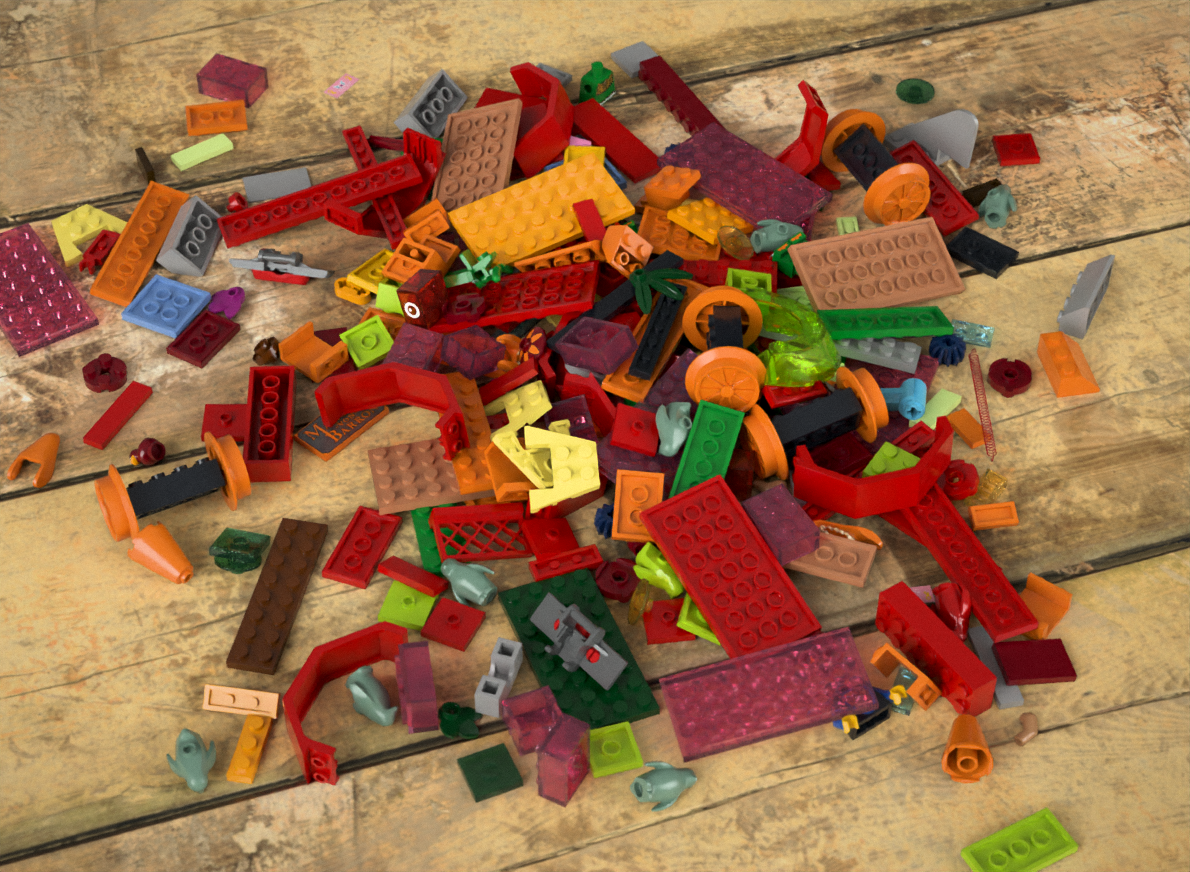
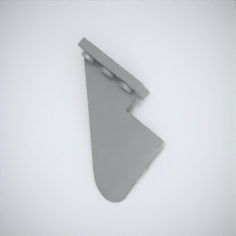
(940, 137)

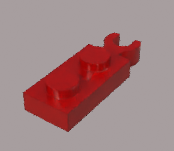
(98, 251)

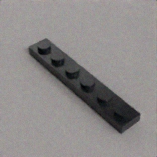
(656, 335)

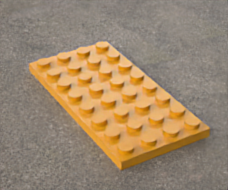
(539, 211)

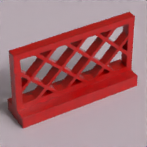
(477, 517)

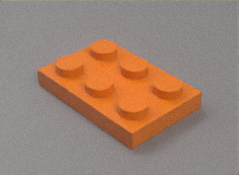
(216, 118)
(633, 494)

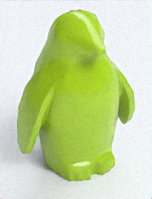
(658, 572)

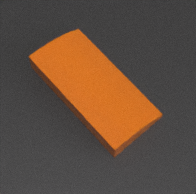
(575, 254)

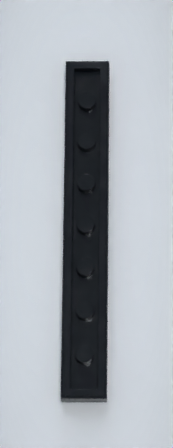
(618, 298)

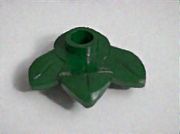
(458, 721)

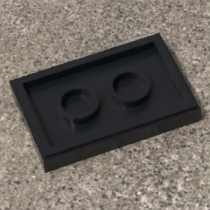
(981, 252)

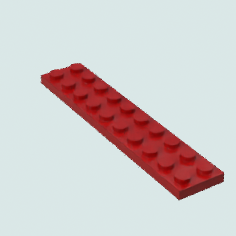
(308, 203)
(970, 566)

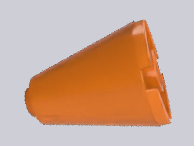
(161, 554)
(966, 751)

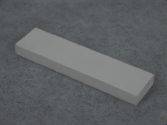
(981, 644)

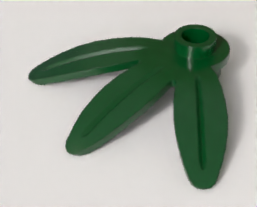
(642, 279)

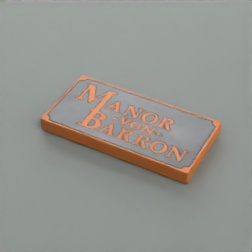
(328, 441)

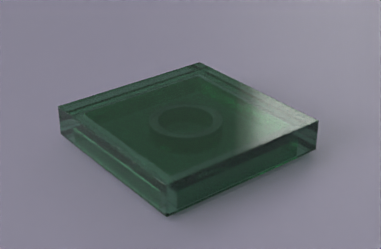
(239, 545)
(490, 772)

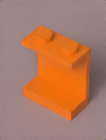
(429, 220)
(311, 354)
(506, 477)
(1046, 603)
(922, 691)

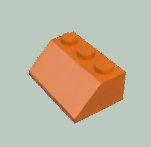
(1065, 365)

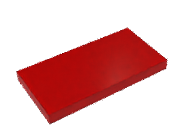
(362, 547)

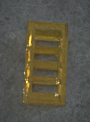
(988, 477)

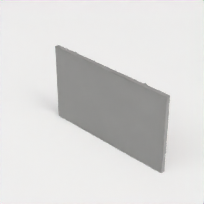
(275, 184)

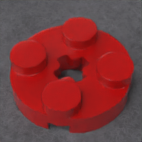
(967, 482)

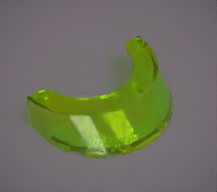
(802, 359)

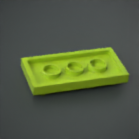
(1022, 846)

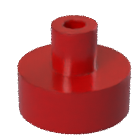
(237, 202)

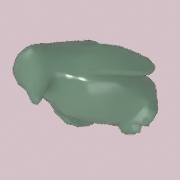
(997, 206)
(772, 235)
(673, 427)
(469, 582)
(371, 697)
(192, 760)
(662, 784)

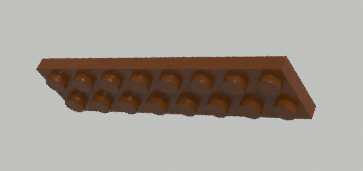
(277, 597)

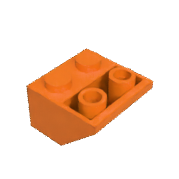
(625, 249)

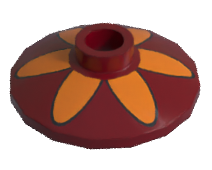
(532, 345)

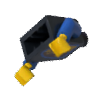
(860, 724)

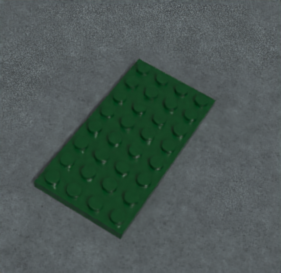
(577, 691)

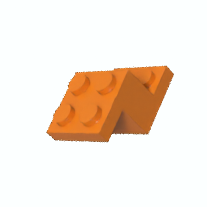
(668, 188)
(411, 257)

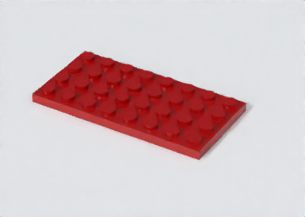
(530, 295)
(729, 570)

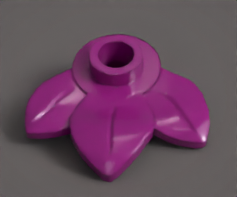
(227, 301)

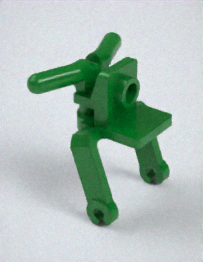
(475, 270)

